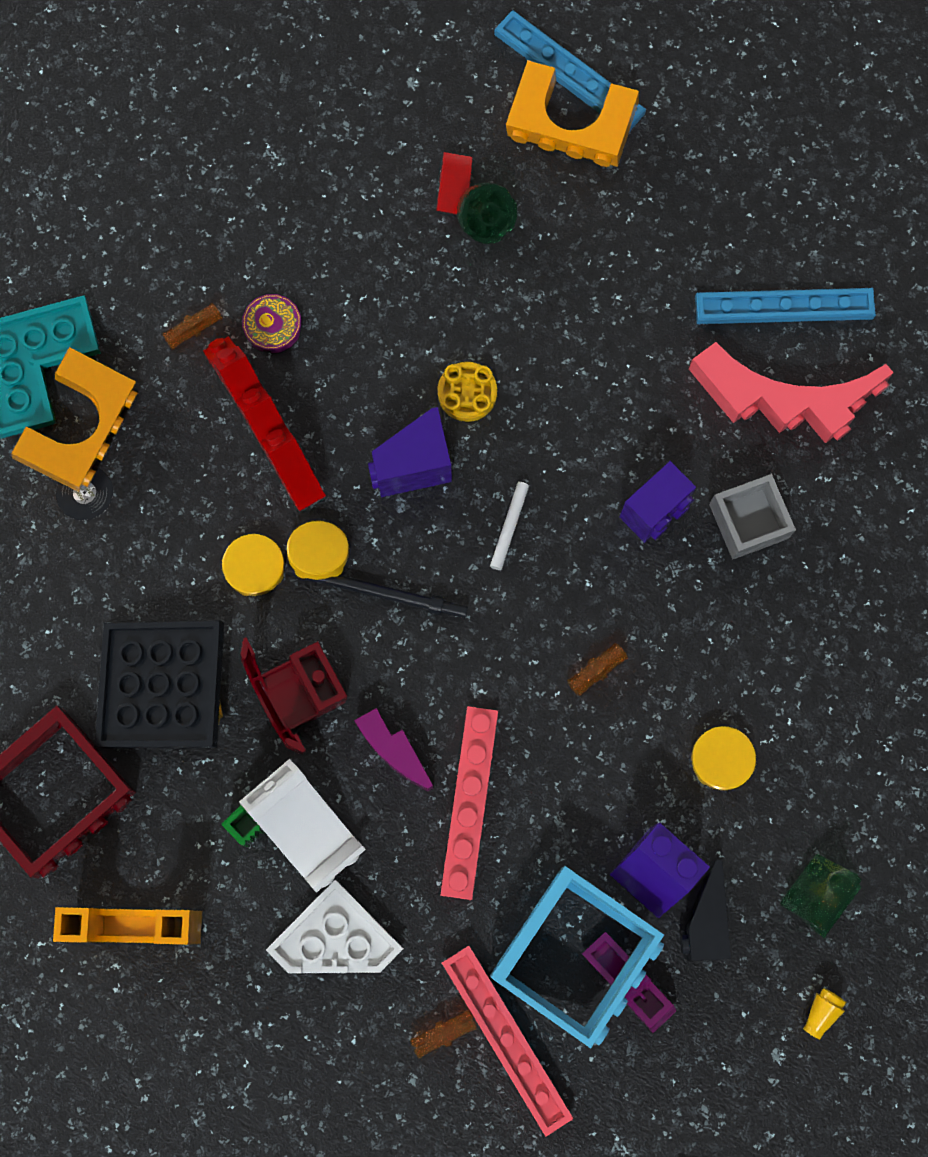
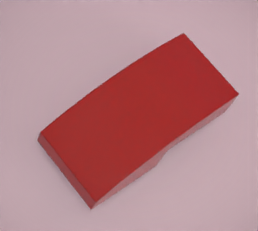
(453, 181)

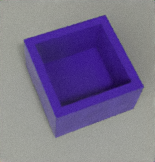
(657, 502)

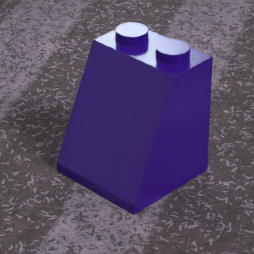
(412, 457)
(659, 870)

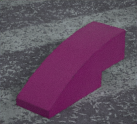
(393, 749)
(646, 999)

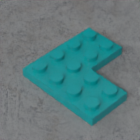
(29, 345)

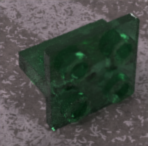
(821, 894)

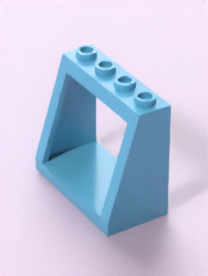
(630, 974)

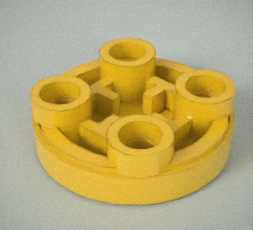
(467, 391)
(317, 550)
(253, 565)
(723, 758)

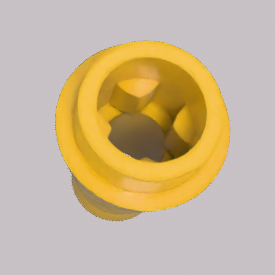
(824, 1012)

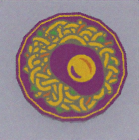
(272, 323)

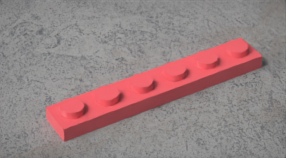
(469, 803)
(507, 1041)

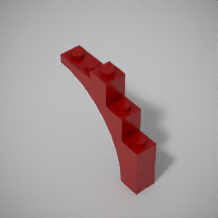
(265, 422)

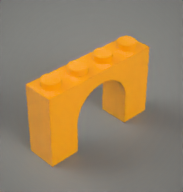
(600, 141)
(74, 462)
(127, 926)

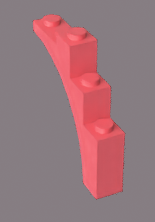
(785, 405)

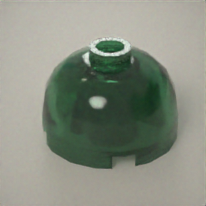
(486, 212)

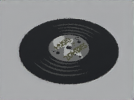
(89, 501)

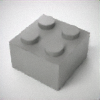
(752, 516)

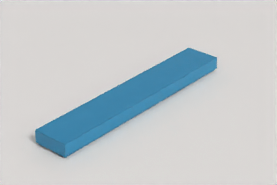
(570, 70)
(785, 306)

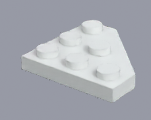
(334, 938)

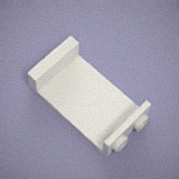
(302, 825)

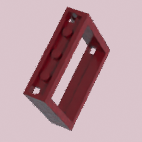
(91, 823)

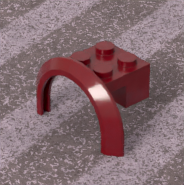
(294, 690)

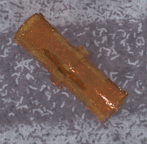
(192, 326)
(597, 669)
(443, 1033)

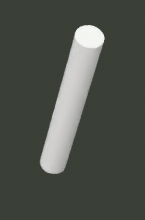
(509, 526)

